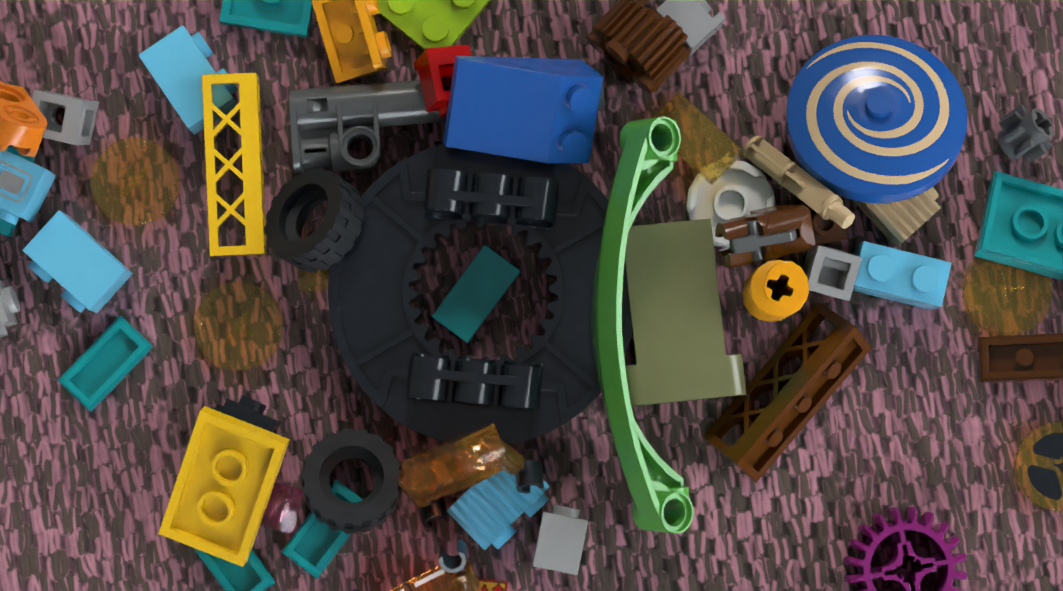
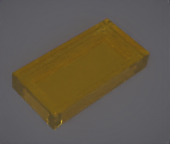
(702, 142)

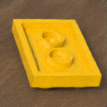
(223, 486)

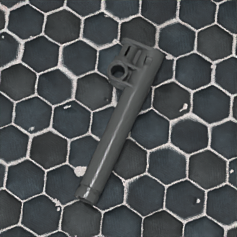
(333, 119)

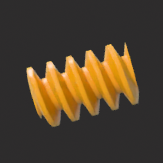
(792, 286)

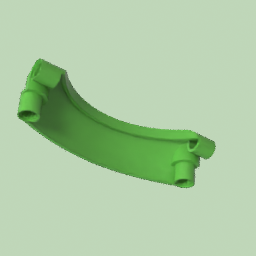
(656, 489)

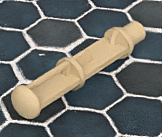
(797, 181)

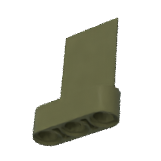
(677, 316)

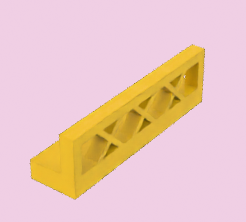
(252, 164)

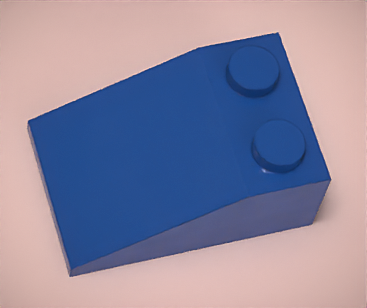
(523, 108)

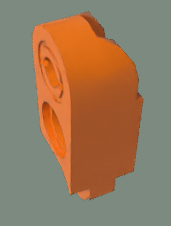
(20, 121)

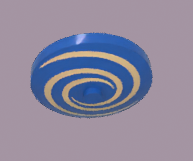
(876, 118)

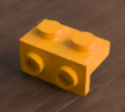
(352, 38)

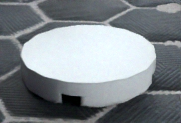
(706, 201)

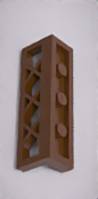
(794, 395)

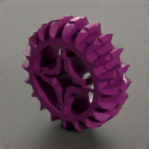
(899, 547)

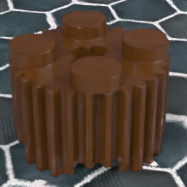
(641, 43)

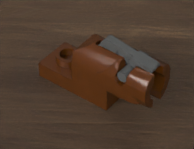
(775, 233)

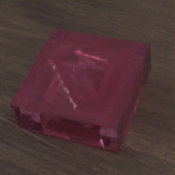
(282, 508)

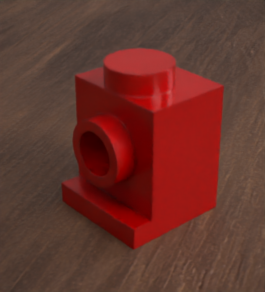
(434, 68)

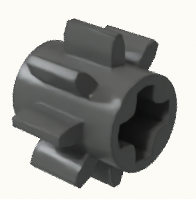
(1025, 134)

